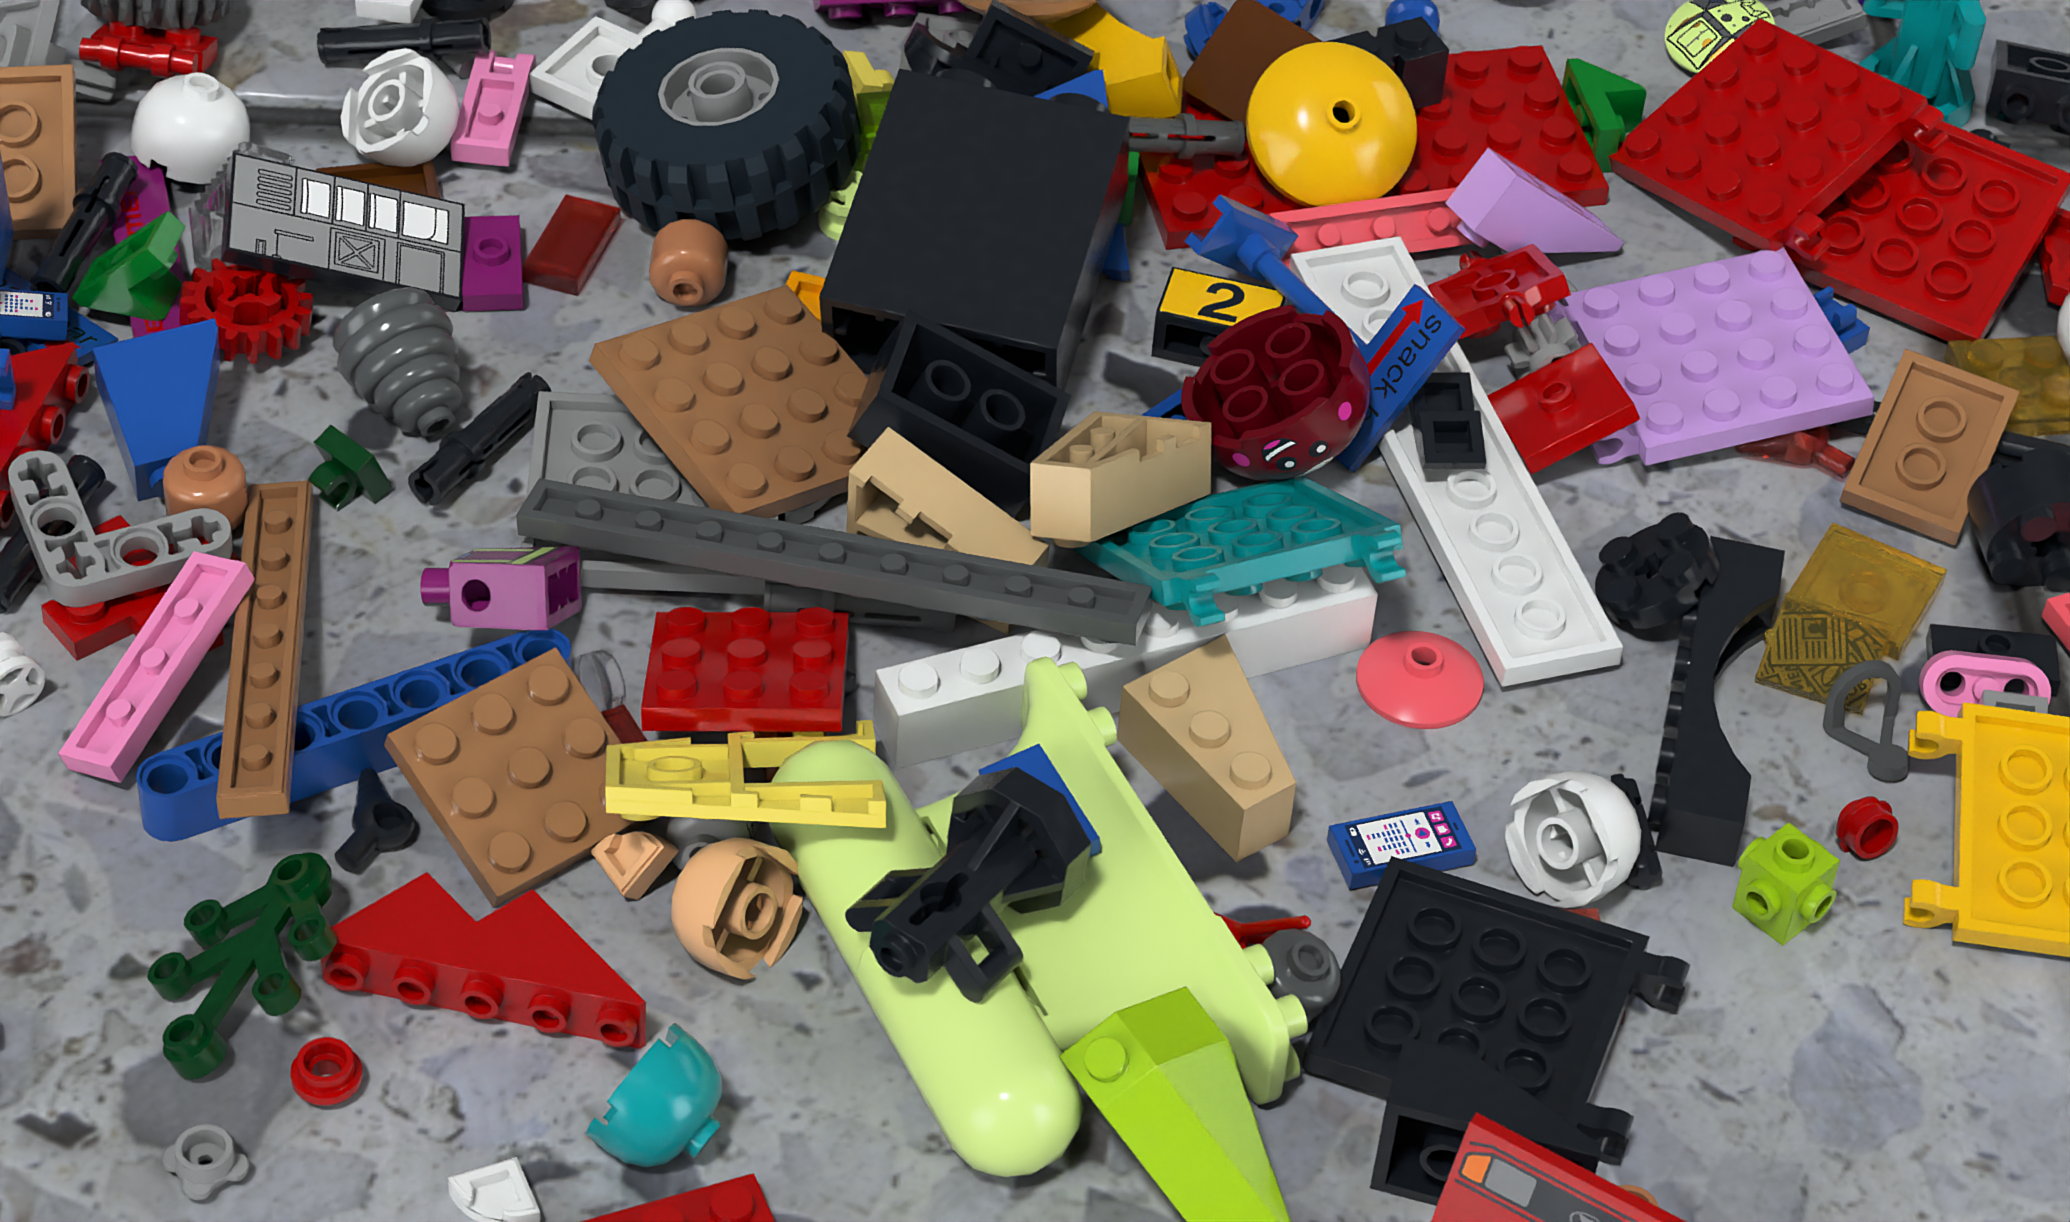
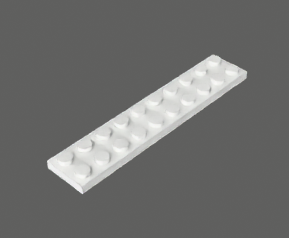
(1481, 524)

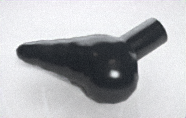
(376, 823)

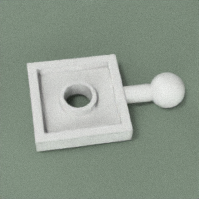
(579, 66)

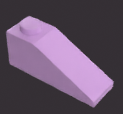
(1517, 209)

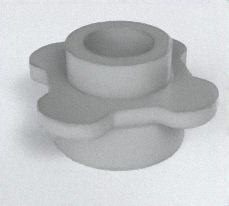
(201, 1145)

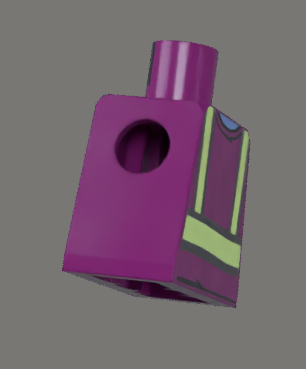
(507, 587)

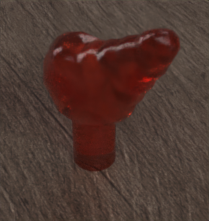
(1803, 449)

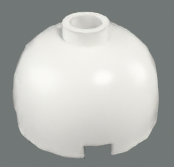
(401, 110)
(189, 127)
(1573, 837)

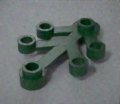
(294, 889)

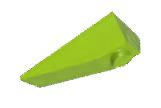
(1181, 1108)

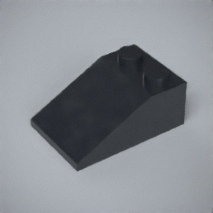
(1431, 1108)

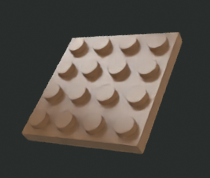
(744, 401)

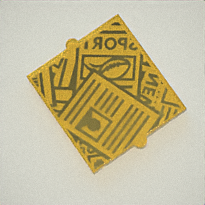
(1817, 645)

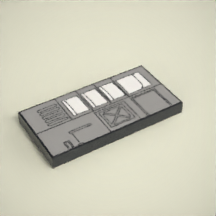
(341, 230)

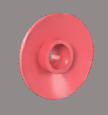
(1419, 679)

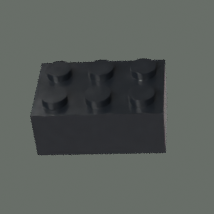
(961, 408)

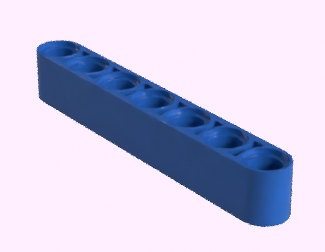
(332, 735)

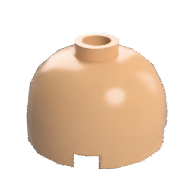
(736, 905)

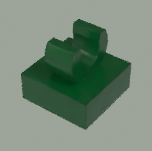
(346, 470)

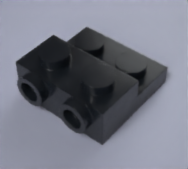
(2030, 85)

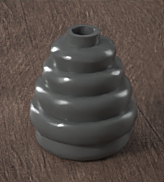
(402, 359)

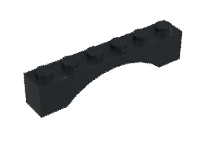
(1706, 784)

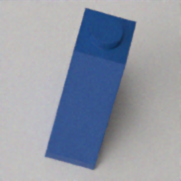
(158, 397)

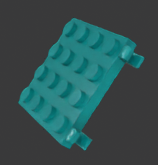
(1246, 539)

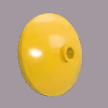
(1312, 153)

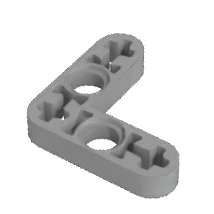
(102, 555)

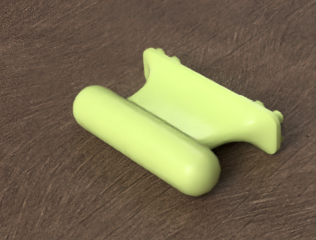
(1115, 942)

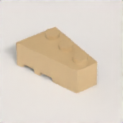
(1117, 474)
(915, 500)

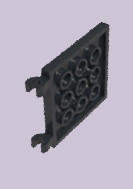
(1494, 979)

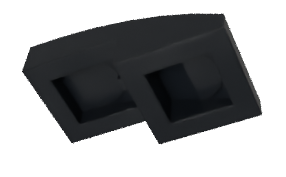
(1446, 424)

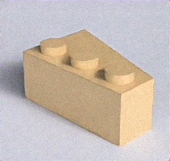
(1211, 747)

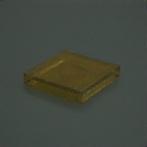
(1871, 581)

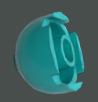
(662, 1104)

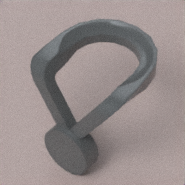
(1884, 759)

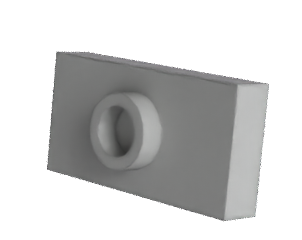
(1818, 19)

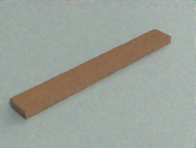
(267, 653)

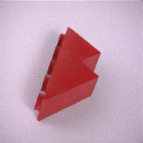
(47, 389)
(506, 967)

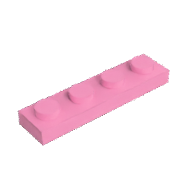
(156, 667)

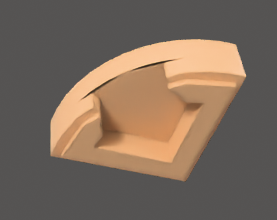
(634, 860)

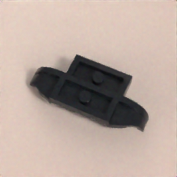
(1006, 50)

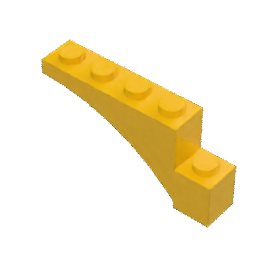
(1137, 69)

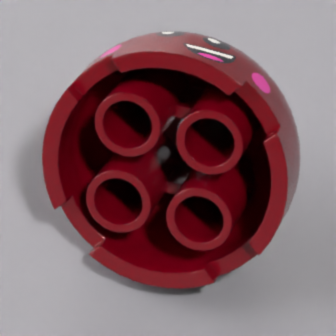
(1280, 393)

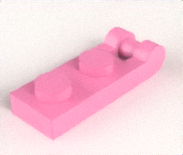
(492, 109)

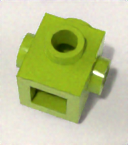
(1785, 883)

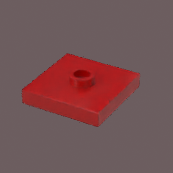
(1563, 408)

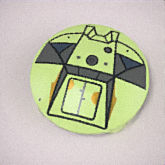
(1707, 27)

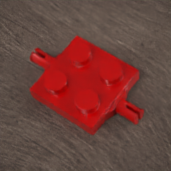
(1500, 290)

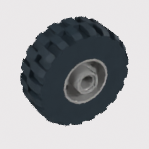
(728, 123)

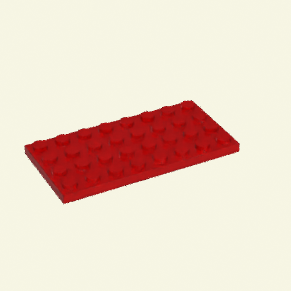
(1487, 101)

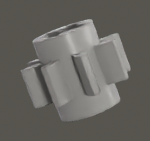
(1540, 344)

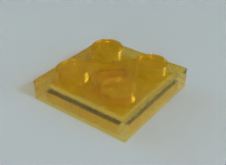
(2027, 365)

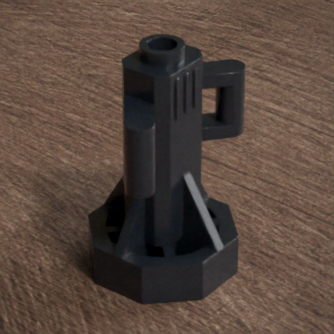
(1005, 847)

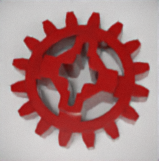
(251, 308)

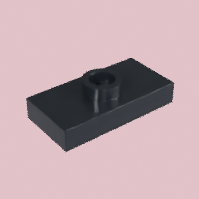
(2033, 647)

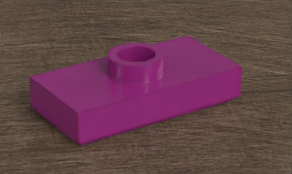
(492, 263)

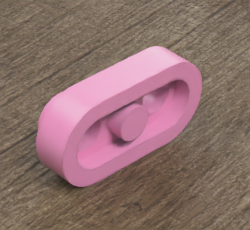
(1977, 673)

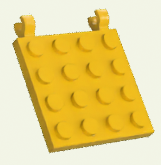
(2007, 832)

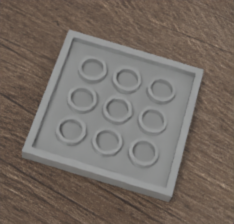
(604, 447)

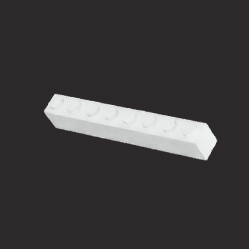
(977, 691)

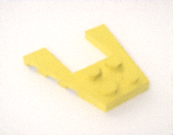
(709, 783)

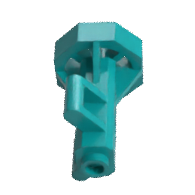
(1931, 51)

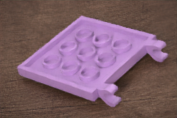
(1717, 356)

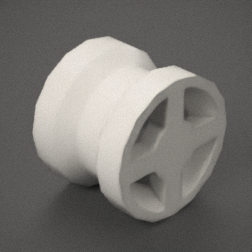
(19, 677)

